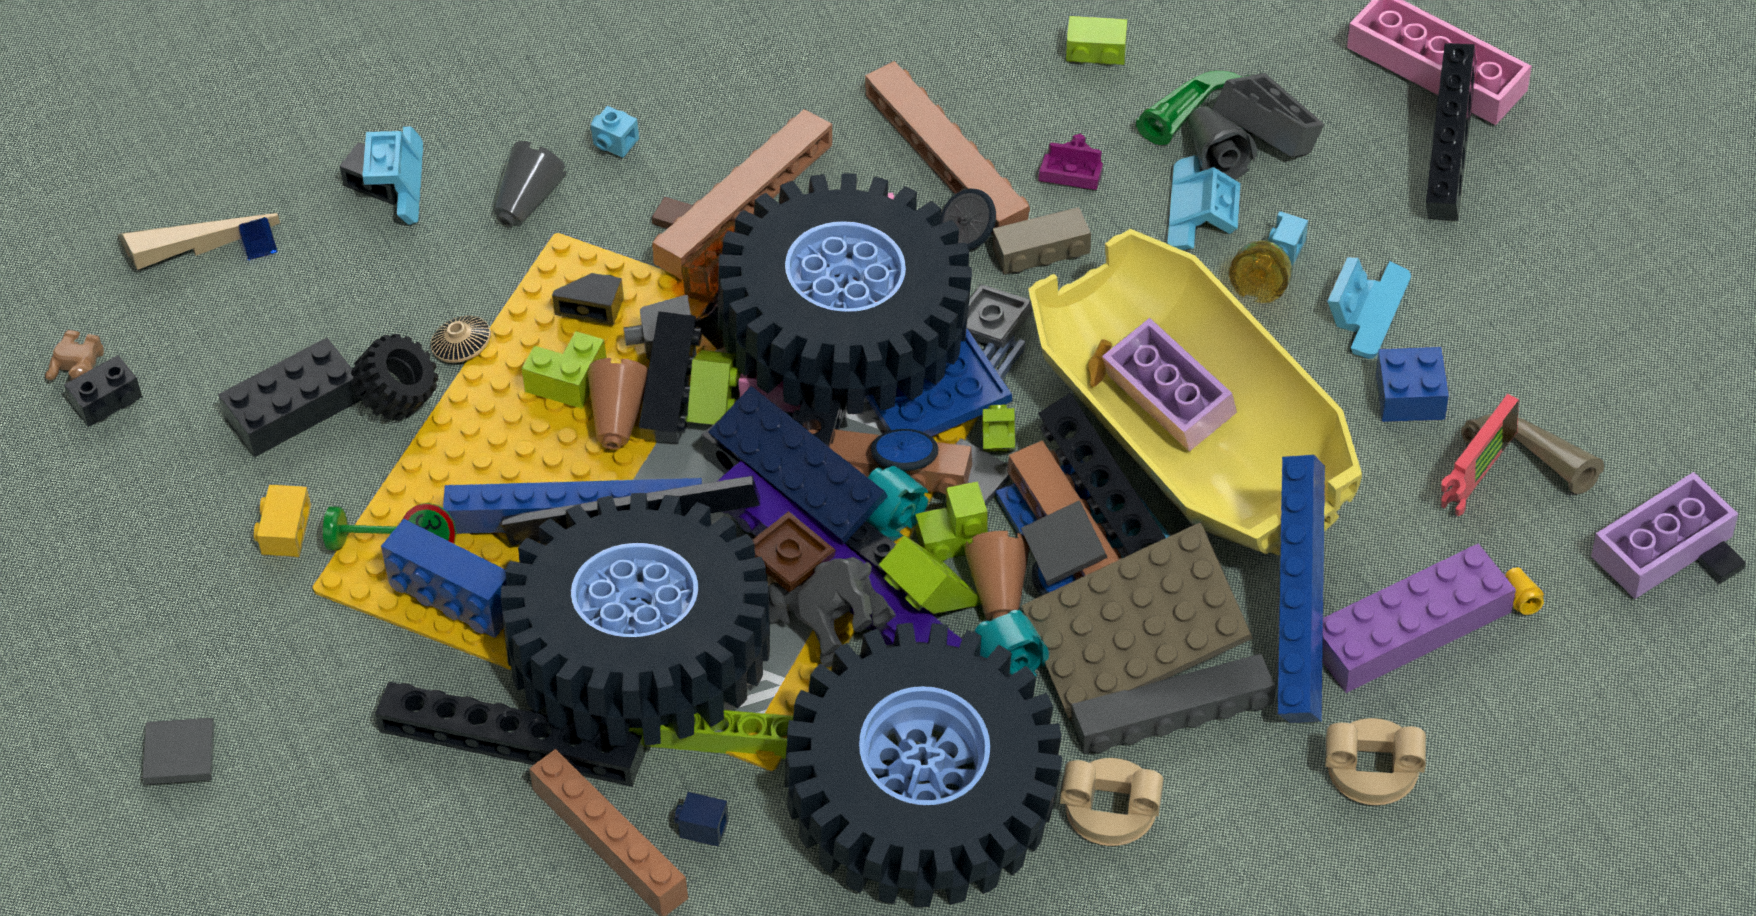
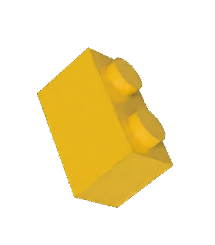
(283, 520)

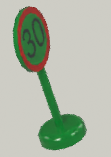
(426, 515)

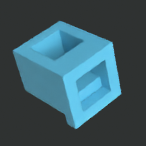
(1289, 234)

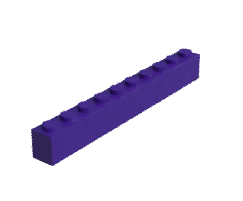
(775, 505)

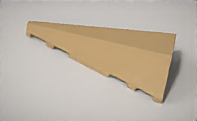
(157, 244)

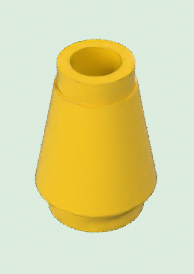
(1526, 592)

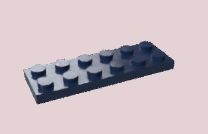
(798, 464)

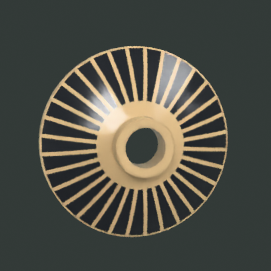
(460, 339)

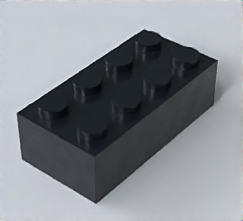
(289, 397)

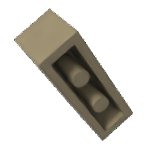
(1041, 240)

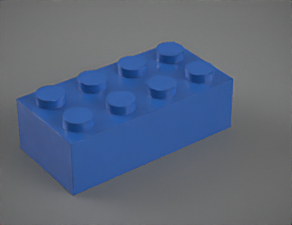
(445, 577)

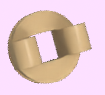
(1375, 735)
(1117, 776)

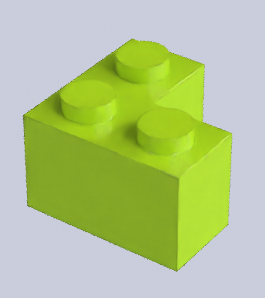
(566, 374)
(711, 385)
(949, 528)

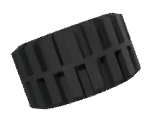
(407, 363)

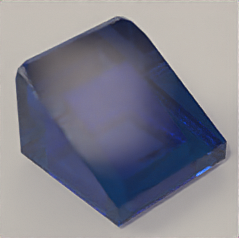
(257, 238)

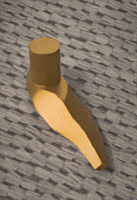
(1096, 364)

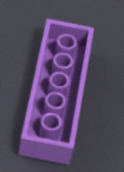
(1414, 617)

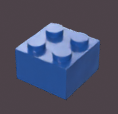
(1411, 384)

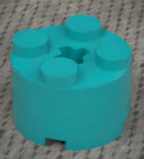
(901, 505)
(1016, 635)

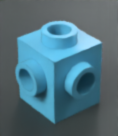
(614, 131)

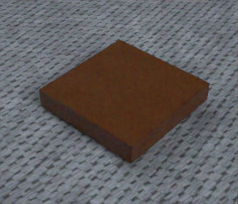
(791, 551)

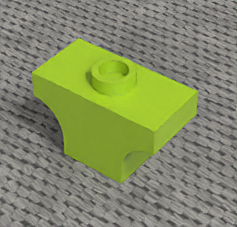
(998, 428)

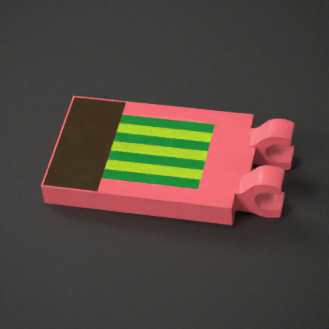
(1481, 454)

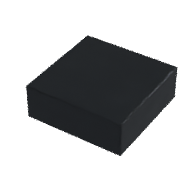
(1721, 562)

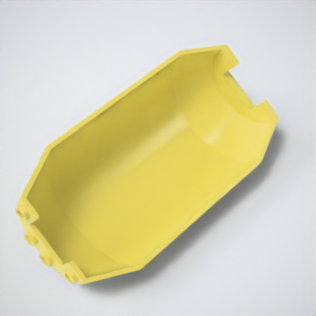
(1235, 472)

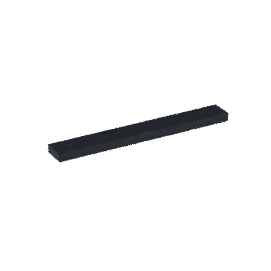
(718, 495)

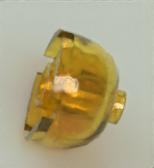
(1261, 271)

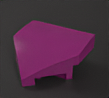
(1072, 164)

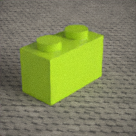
(1096, 40)

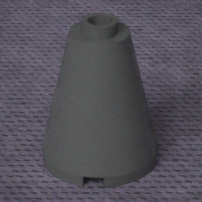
(1221, 143)
(527, 182)

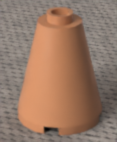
(616, 399)
(998, 570)

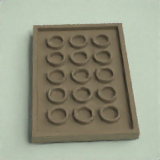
(1138, 619)

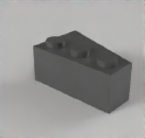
(1269, 113)

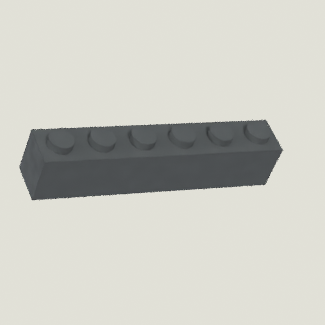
(1172, 704)

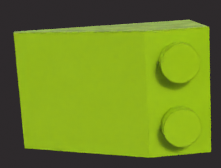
(926, 579)

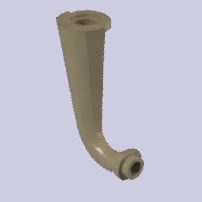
(1569, 461)

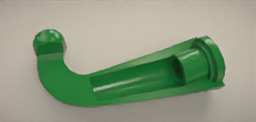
(1168, 115)

